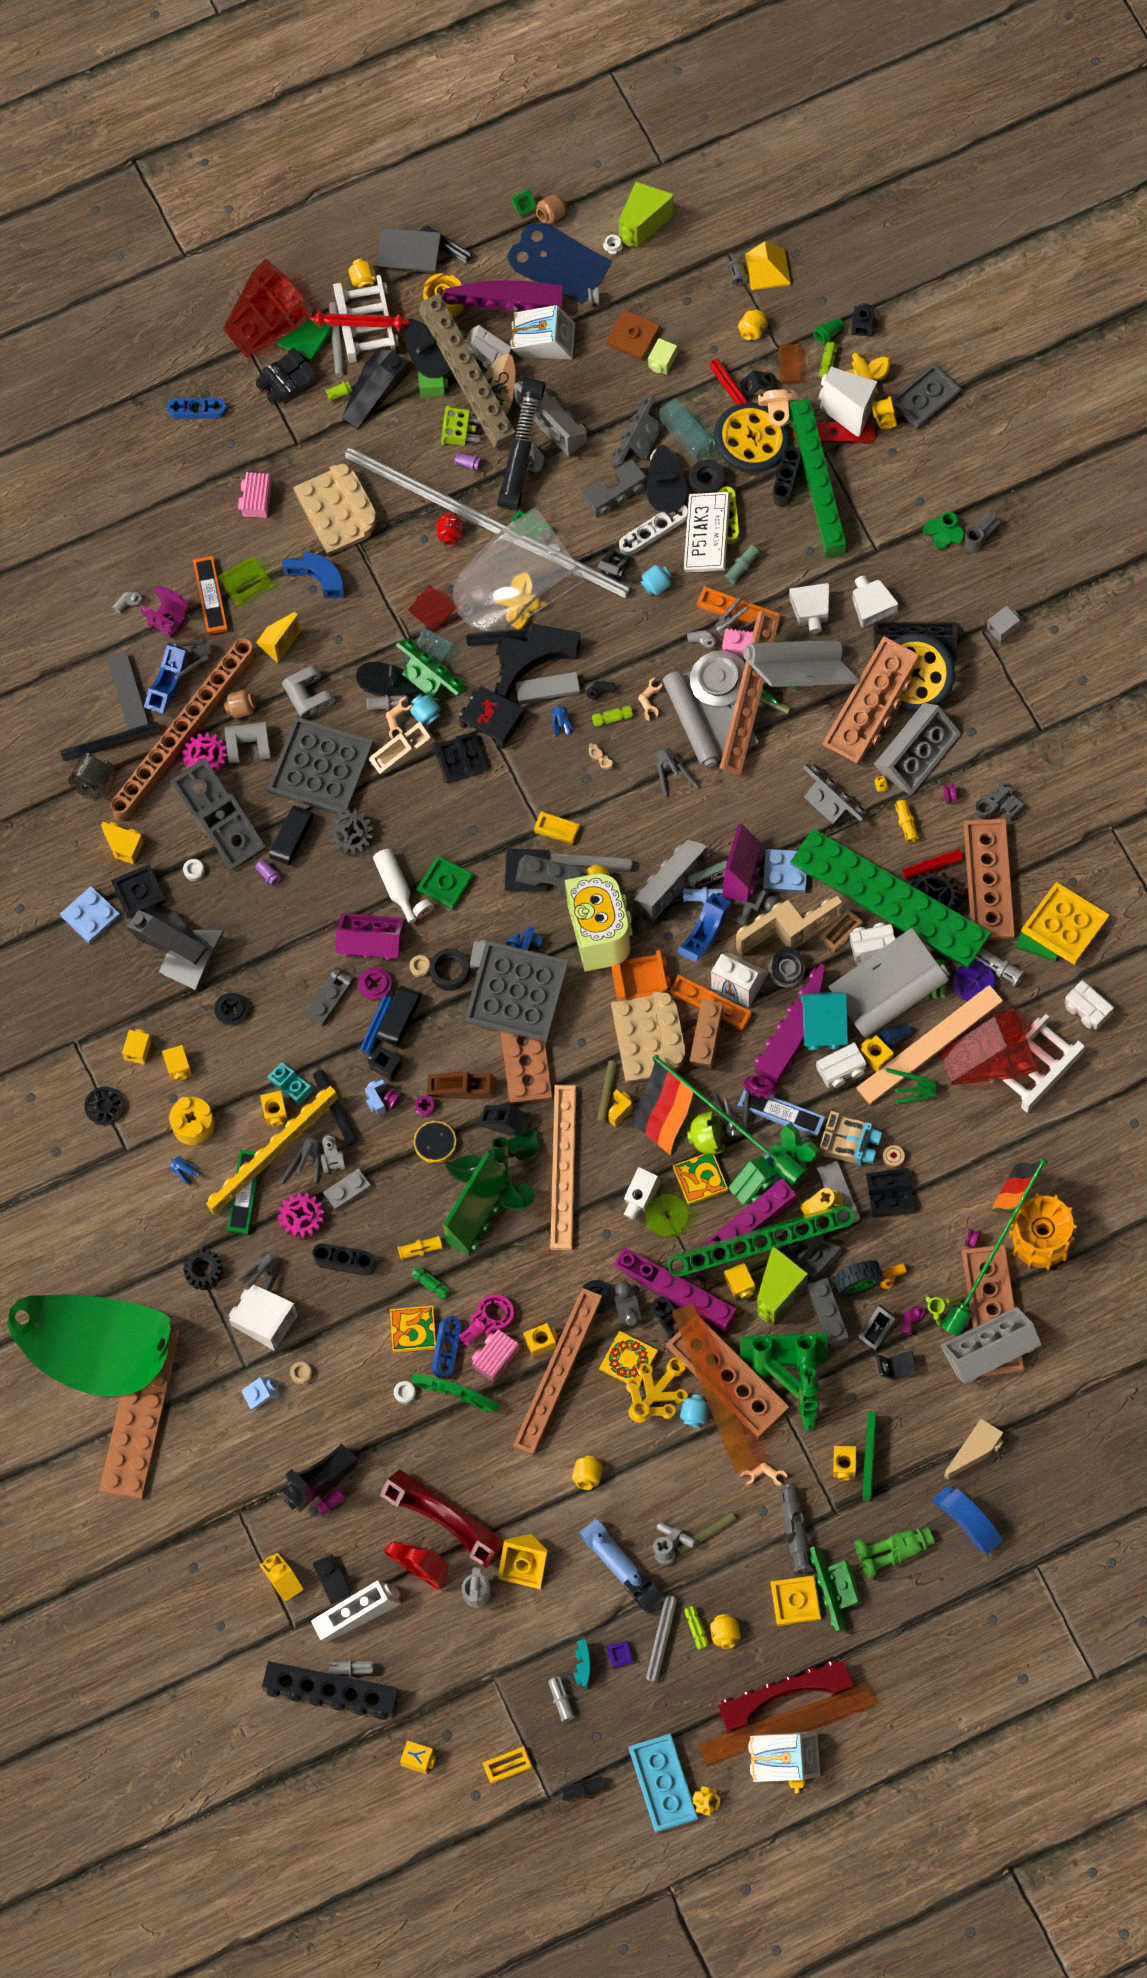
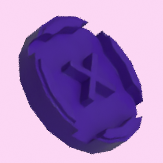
(971, 981)

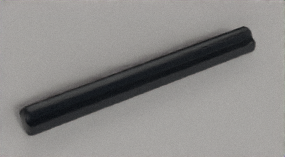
(111, 741)

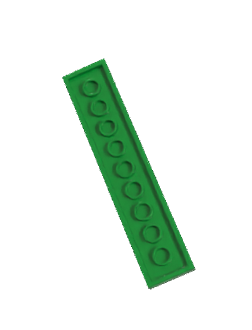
(890, 898)

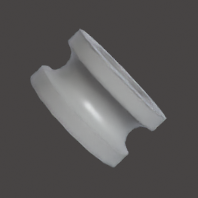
(593, 296)

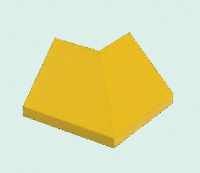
(767, 267)
(280, 636)
(523, 1561)

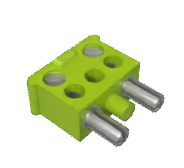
(456, 427)

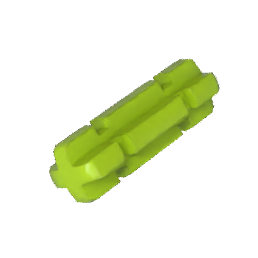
(828, 358)
(612, 715)
(696, 1627)

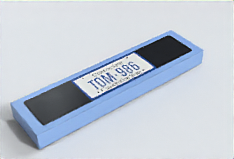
(784, 1113)

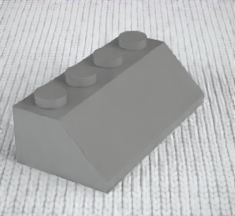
(556, 422)
(917, 748)
(670, 879)
(991, 1345)

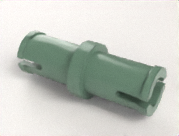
(742, 564)

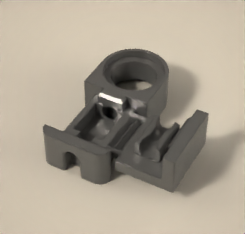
(1002, 800)

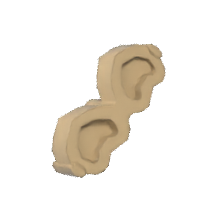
(597, 754)

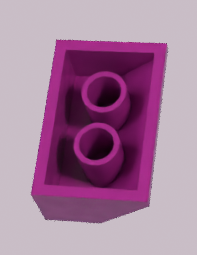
(742, 865)
(369, 936)

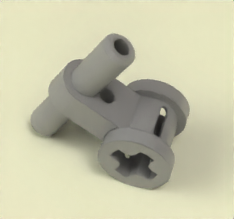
(332, 1158)
(665, 1546)

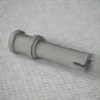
(1002, 968)

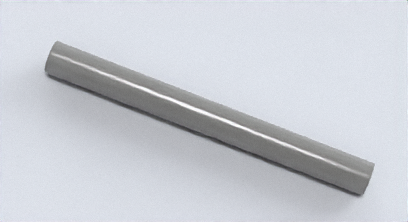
(336, 343)

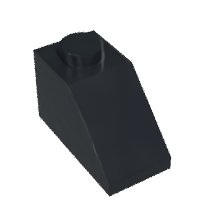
(504, 1119)

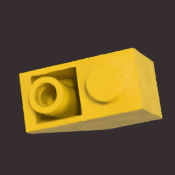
(123, 843)
(281, 1577)

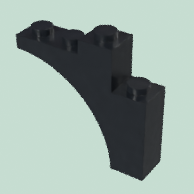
(540, 646)
(318, 1479)

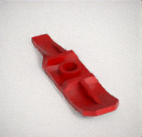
(825, 429)

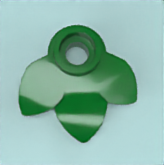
(944, 533)

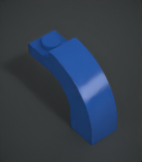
(706, 928)
(969, 1517)

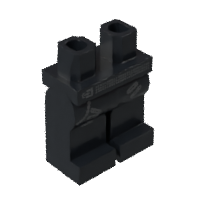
(287, 378)

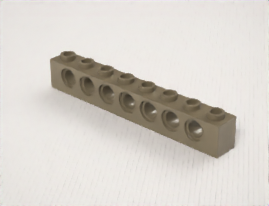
(466, 371)

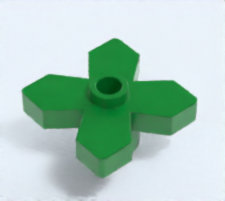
(796, 1146)

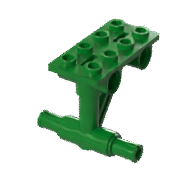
(773, 1351)

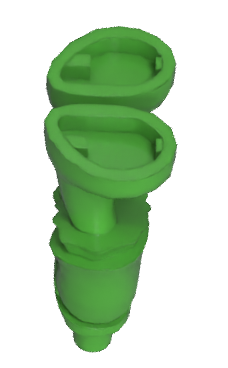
(902, 1546)

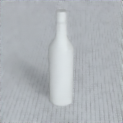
(394, 881)

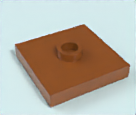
(632, 335)

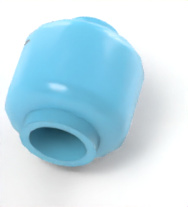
(656, 580)
(425, 709)
(695, 1411)

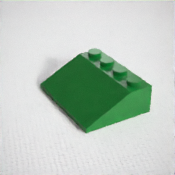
(476, 1206)

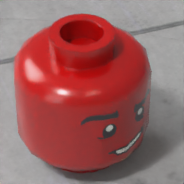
(449, 529)

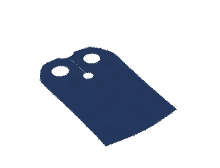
(565, 264)

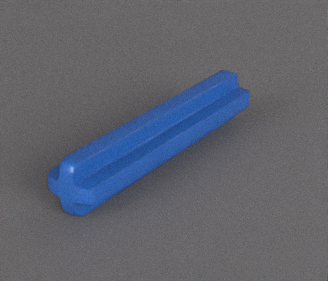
(371, 1036)

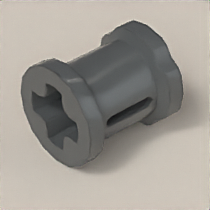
(737, 271)

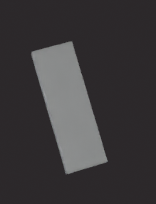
(547, 687)
(833, 1179)

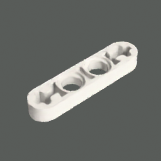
(655, 531)

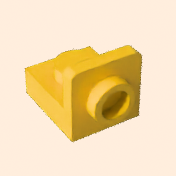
(619, 1112)

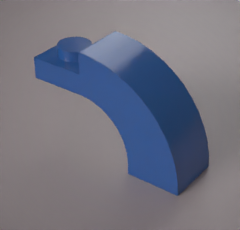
(318, 568)
(165, 687)

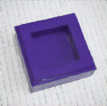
(619, 1654)

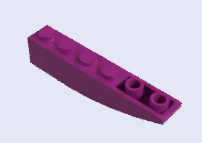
(505, 295)
(790, 1032)
(755, 1216)
(677, 1290)

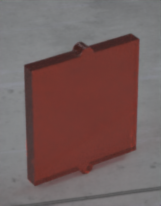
(431, 608)

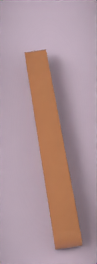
(179, 738)

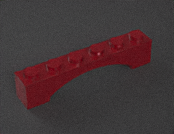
(409, 1493)
(830, 1679)

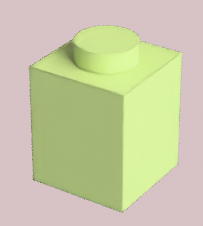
(662, 356)

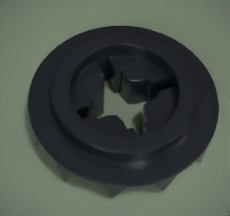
(231, 1000)
(606, 1292)

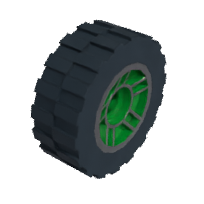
(858, 1278)

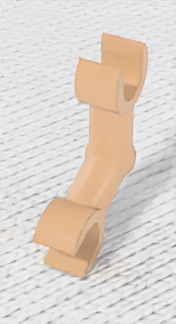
(643, 698)
(390, 715)
(763, 1468)

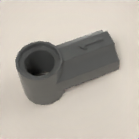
(982, 531)

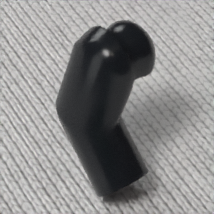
(598, 688)

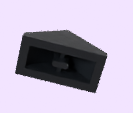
(878, 1327)

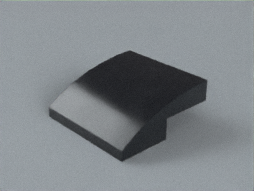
(460, 757)
(512, 859)
(890, 1192)

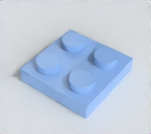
(780, 874)
(90, 915)

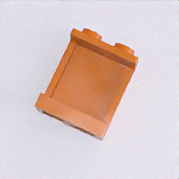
(640, 977)

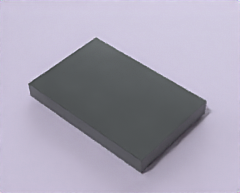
(409, 250)
(925, 396)

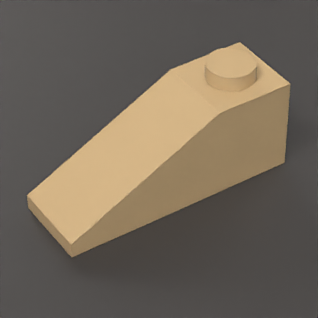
(977, 1447)

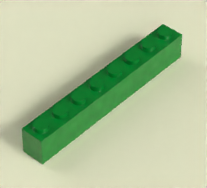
(817, 478)

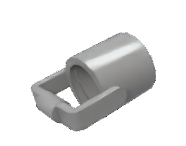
(476, 1589)

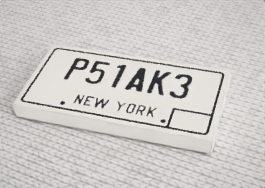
(707, 532)

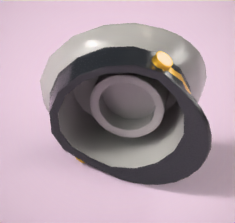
(787, 967)

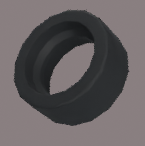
(449, 985)

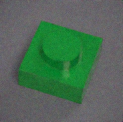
(523, 202)

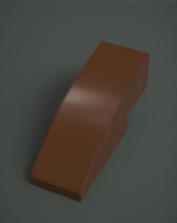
(462, 1085)

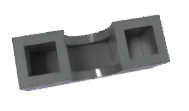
(602, 499)
(538, 870)
(827, 1312)

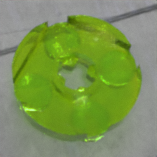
(659, 1206)

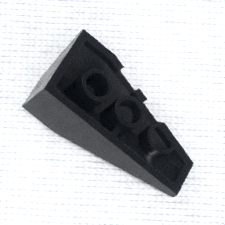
(376, 382)

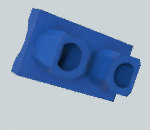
(528, 939)

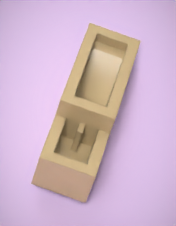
(402, 748)

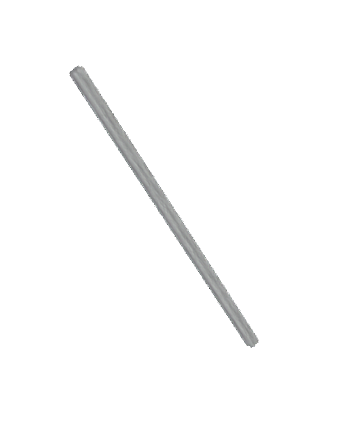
(468, 512)

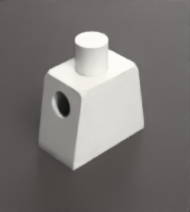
(872, 601)
(810, 605)
(643, 1184)

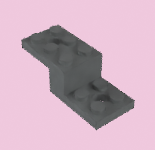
(217, 813)

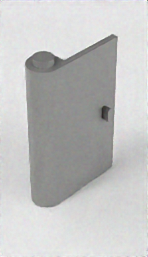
(799, 663)
(704, 725)
(886, 992)

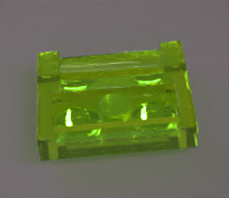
(242, 575)

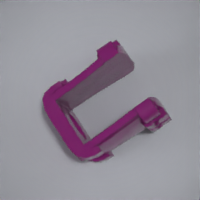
(172, 605)

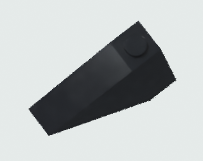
(167, 932)

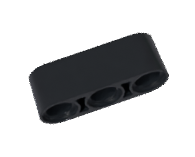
(787, 467)
(291, 835)
(399, 1015)
(336, 1252)

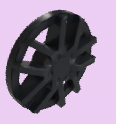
(104, 1106)

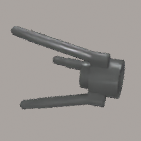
(729, 622)
(200, 650)
(668, 761)
(730, 1130)
(308, 1151)
(266, 1266)

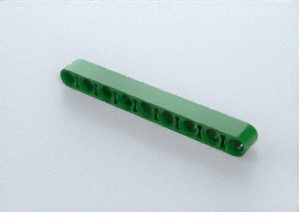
(750, 1237)

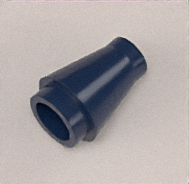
(895, 1035)

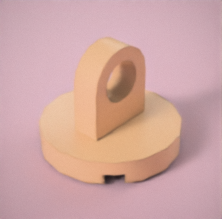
(778, 401)

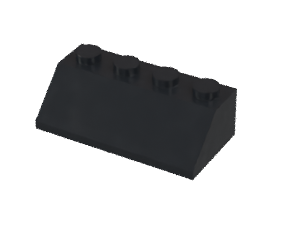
(943, 631)

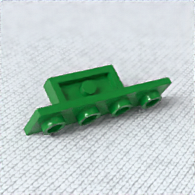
(427, 672)
(837, 1586)

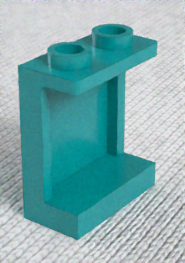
(824, 1020)

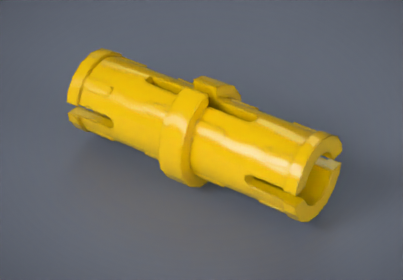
(906, 821)
(419, 1247)

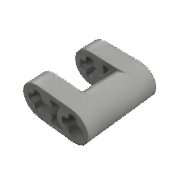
(295, 688)
(245, 734)

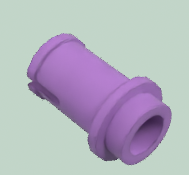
(472, 462)
(272, 877)

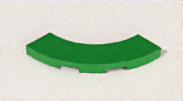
(442, 1386)

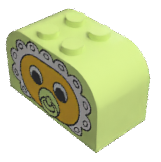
(599, 920)

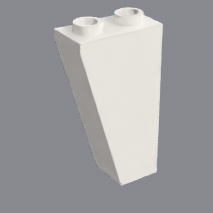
(357, 1610)

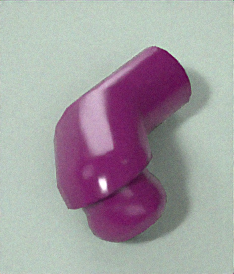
(910, 1317)

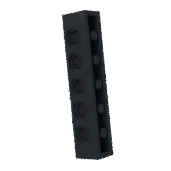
(277, 1672)

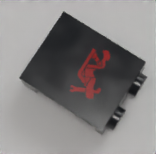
(492, 715)

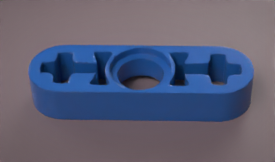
(190, 402)
(453, 1340)

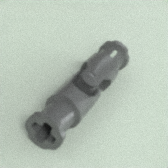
(795, 1531)

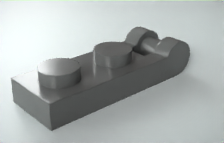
(329, 997)

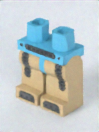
(848, 1140)

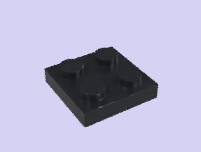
(138, 890)

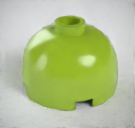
(706, 1133)

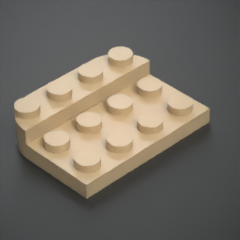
(337, 508)
(647, 1029)

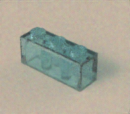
(686, 430)

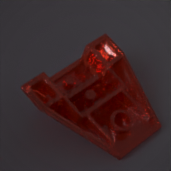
(266, 310)
(990, 1051)

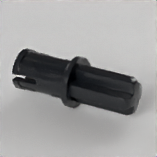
(582, 1788)

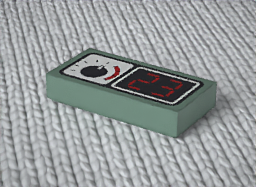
(707, 875)

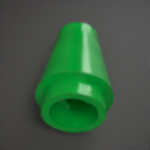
(827, 331)

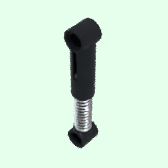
(511, 489)

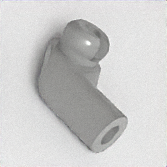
(537, 459)
(127, 599)
(702, 637)

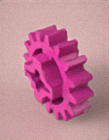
(210, 748)
(299, 1223)

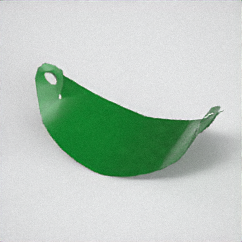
(92, 1341)

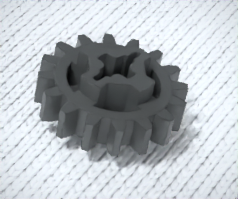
(342, 830)

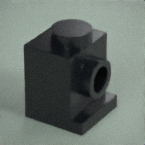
(862, 320)
(380, 1056)

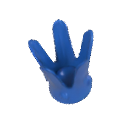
(560, 719)
(179, 1165)

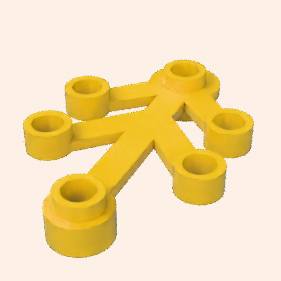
(655, 1394)

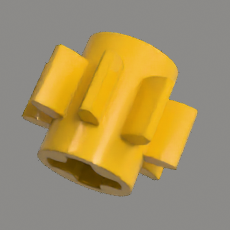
(706, 1800)

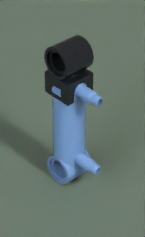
(632, 1578)

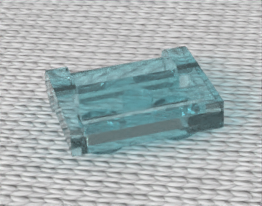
(438, 647)

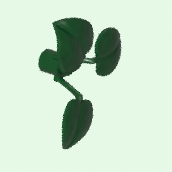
(522, 1147)

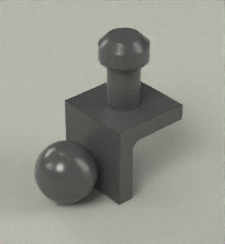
(756, 903)
(626, 1304)

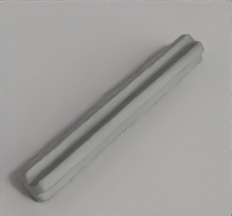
(584, 861)
(661, 1638)

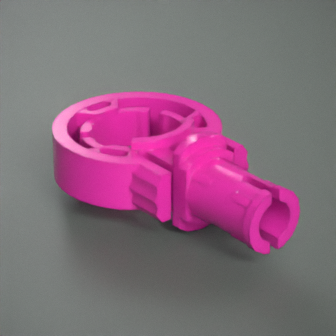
(490, 1325)

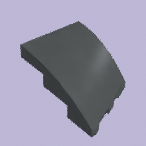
(186, 972)
(811, 1254)

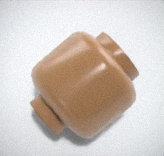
(551, 209)
(240, 704)

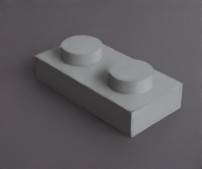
(347, 1189)

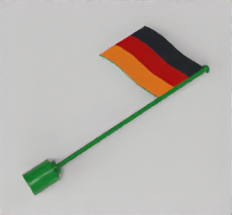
(666, 1106)
(1010, 1198)

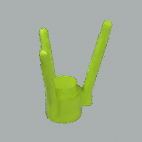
(938, 1306)

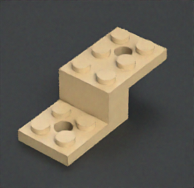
(788, 925)

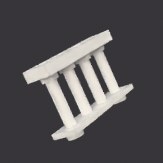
(350, 331)
(1057, 1067)

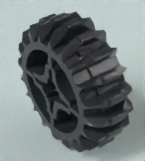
(946, 888)

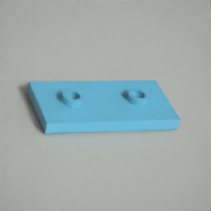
(663, 1783)

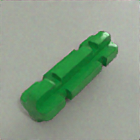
(430, 1282)

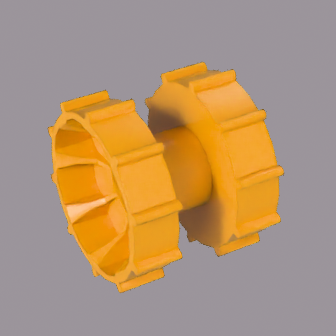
(1038, 1249)

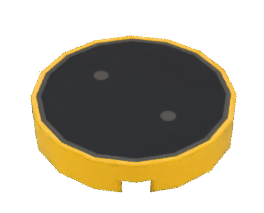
(435, 1142)

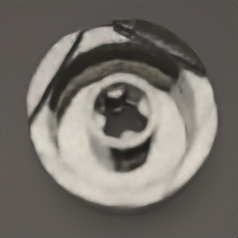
(92, 777)

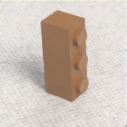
(707, 1034)

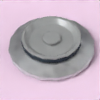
(717, 678)

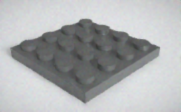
(320, 766)
(516, 991)

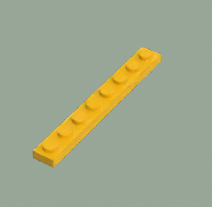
(266, 1155)

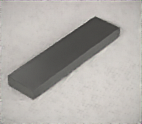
(127, 691)

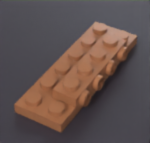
(872, 701)

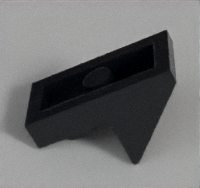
(614, 564)
(331, 1579)

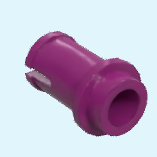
(330, 1502)

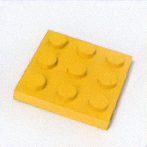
(1065, 923)

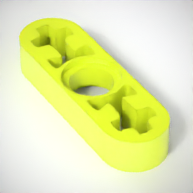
(733, 522)

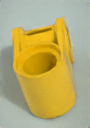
(884, 413)
(821, 1201)

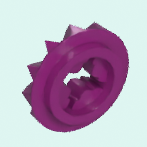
(374, 974)
(760, 1086)

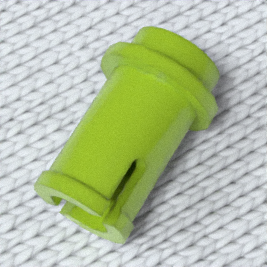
(338, 391)

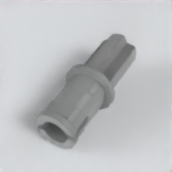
(385, 702)
(351, 1667)
(561, 1699)

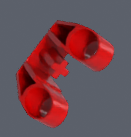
(420, 1562)

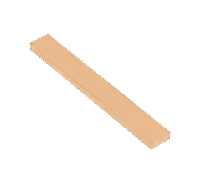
(930, 1044)
(563, 1167)

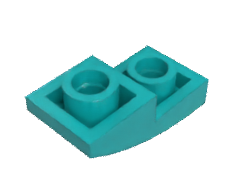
(290, 1083)
(583, 1669)

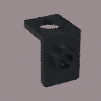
(759, 380)
(897, 1365)

